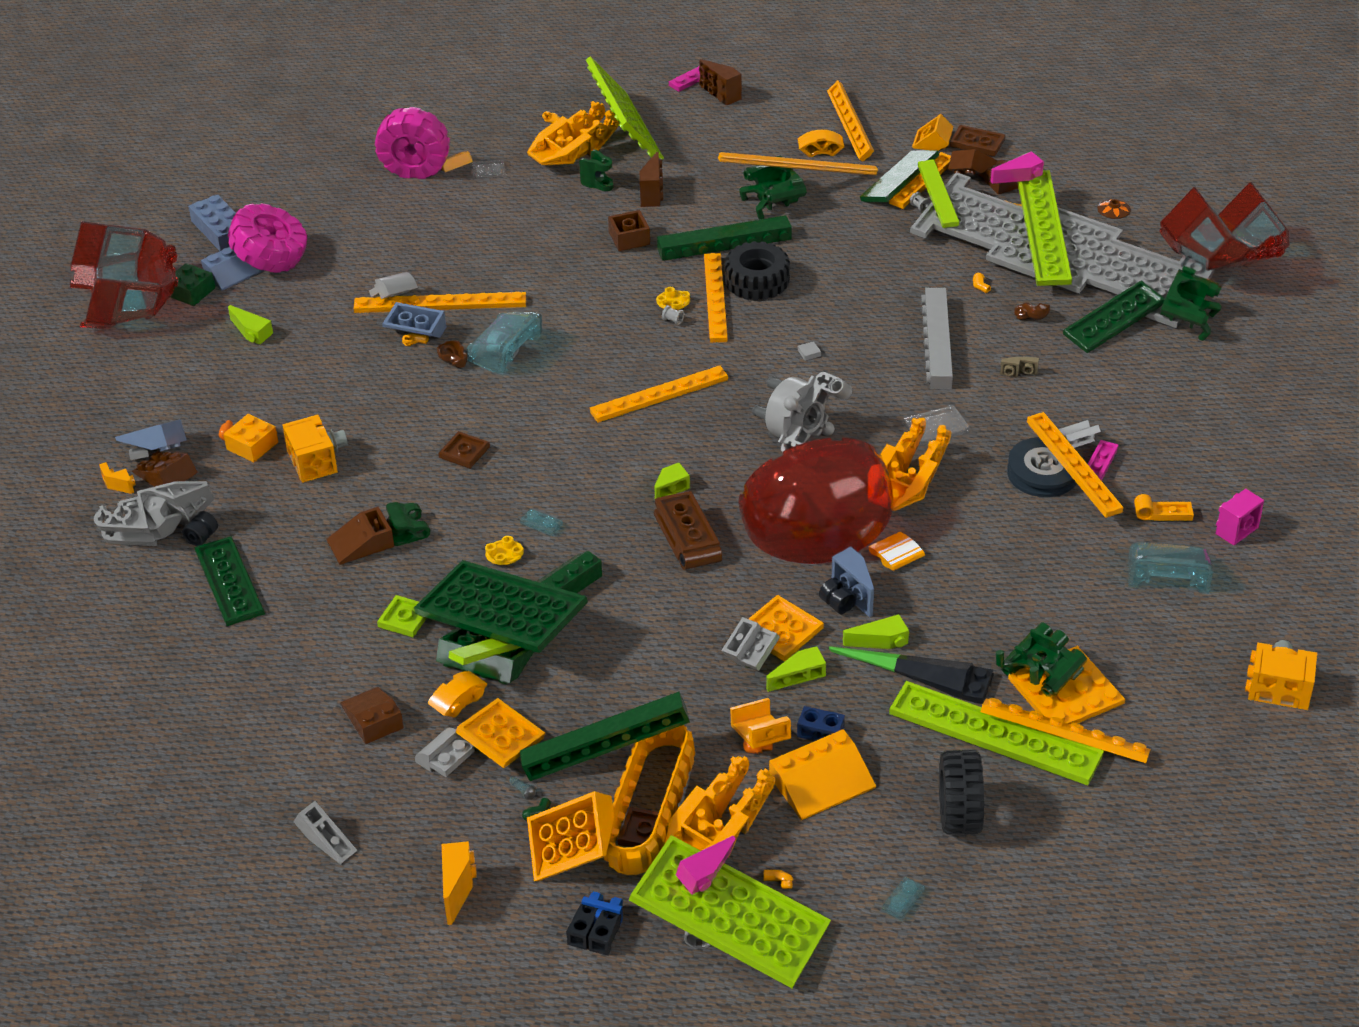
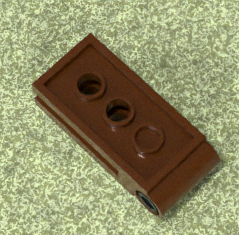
(687, 530)

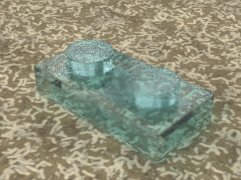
(541, 522)
(903, 898)

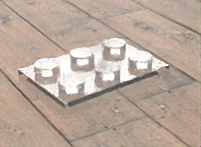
(945, 416)

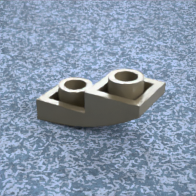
(1016, 365)

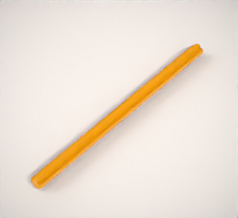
(797, 163)

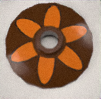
(1114, 208)

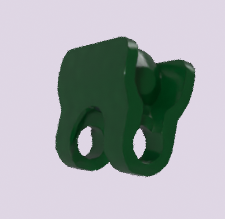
(593, 171)
(404, 525)

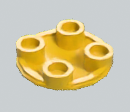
(673, 298)
(504, 551)

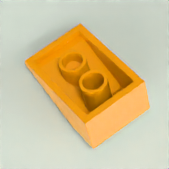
(457, 876)

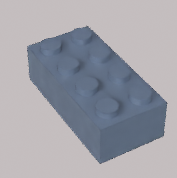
(213, 219)

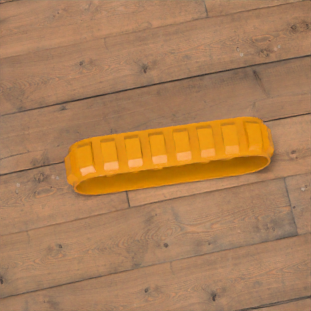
(639, 858)

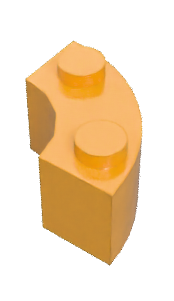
(820, 142)
(457, 694)

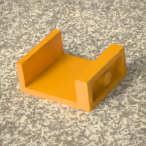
(757, 725)

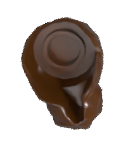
(1028, 310)
(452, 353)

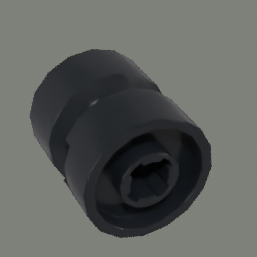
(200, 528)
(837, 595)

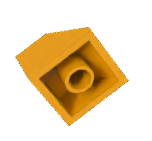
(934, 134)

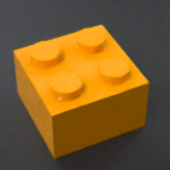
(251, 438)

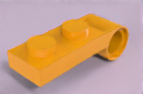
(1162, 511)

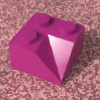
(1239, 516)

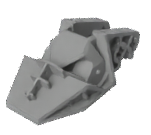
(154, 513)

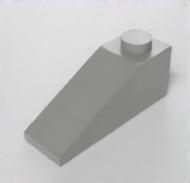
(324, 833)

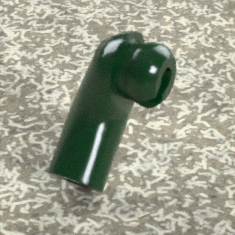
(543, 805)

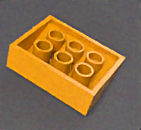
(821, 774)
(570, 834)

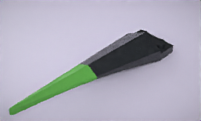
(949, 676)

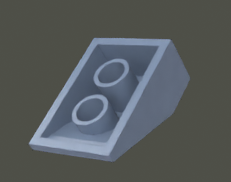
(160, 436)
(852, 571)

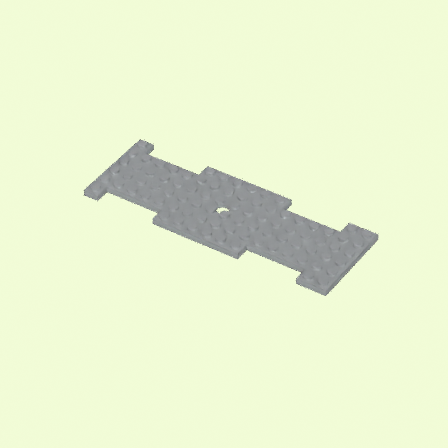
(1091, 246)

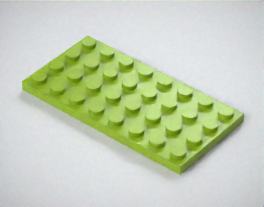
(623, 108)
(733, 915)

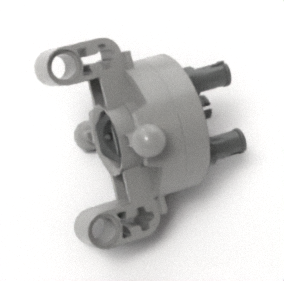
(798, 407)

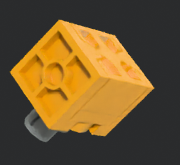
(312, 447)
(1281, 675)

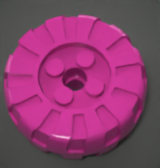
(412, 143)
(267, 237)

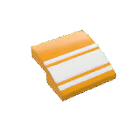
(896, 550)

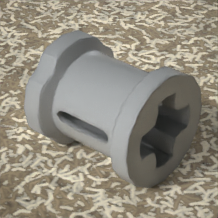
(921, 200)
(673, 315)

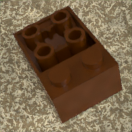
(720, 81)
(651, 182)
(165, 468)
(361, 536)

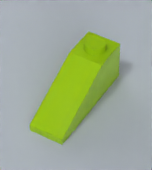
(252, 326)
(880, 634)
(799, 668)

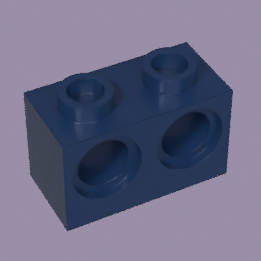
(818, 723)

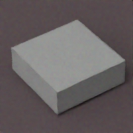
(809, 350)
(137, 453)

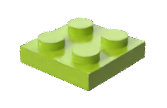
(401, 617)

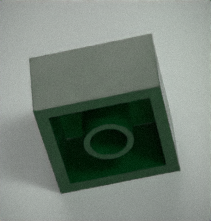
(192, 284)

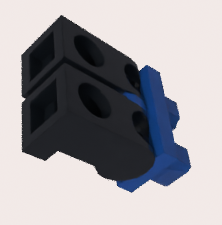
(595, 924)

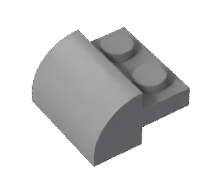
(393, 285)
(1080, 433)
(750, 644)
(444, 752)

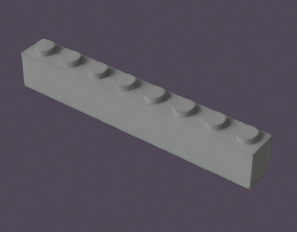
(936, 338)

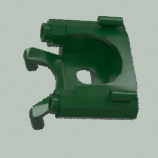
(785, 181)
(1191, 288)
(1058, 665)

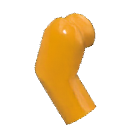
(550, 117)
(978, 283)
(413, 338)
(779, 875)

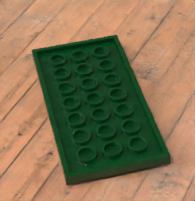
(501, 606)

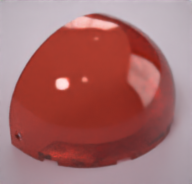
(818, 500)

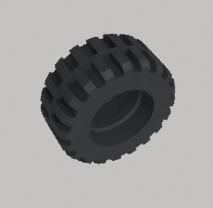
(757, 270)
(961, 792)

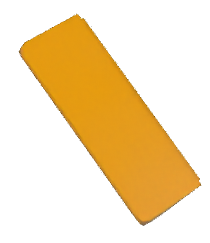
(457, 161)

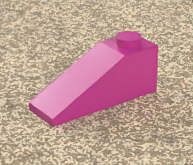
(1019, 169)
(701, 868)

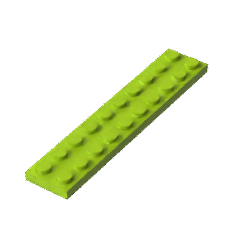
(1044, 231)
(998, 735)

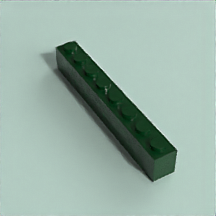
(723, 237)
(604, 736)

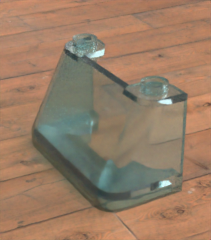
(503, 338)
(1169, 561)

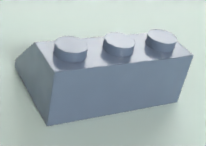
(228, 268)
(416, 320)

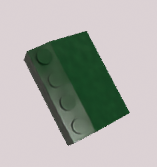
(503, 667)

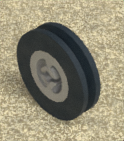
(1037, 471)

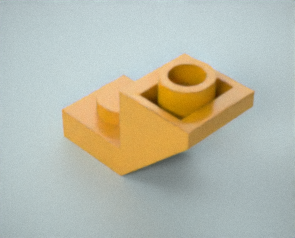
(117, 480)

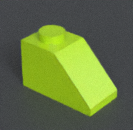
(672, 481)

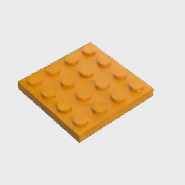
(1077, 701)

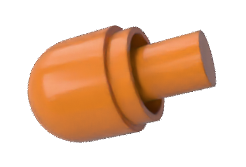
(224, 427)
(748, 748)

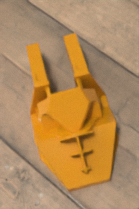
(573, 137)
(908, 486)
(699, 816)

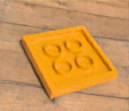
(790, 623)
(500, 732)

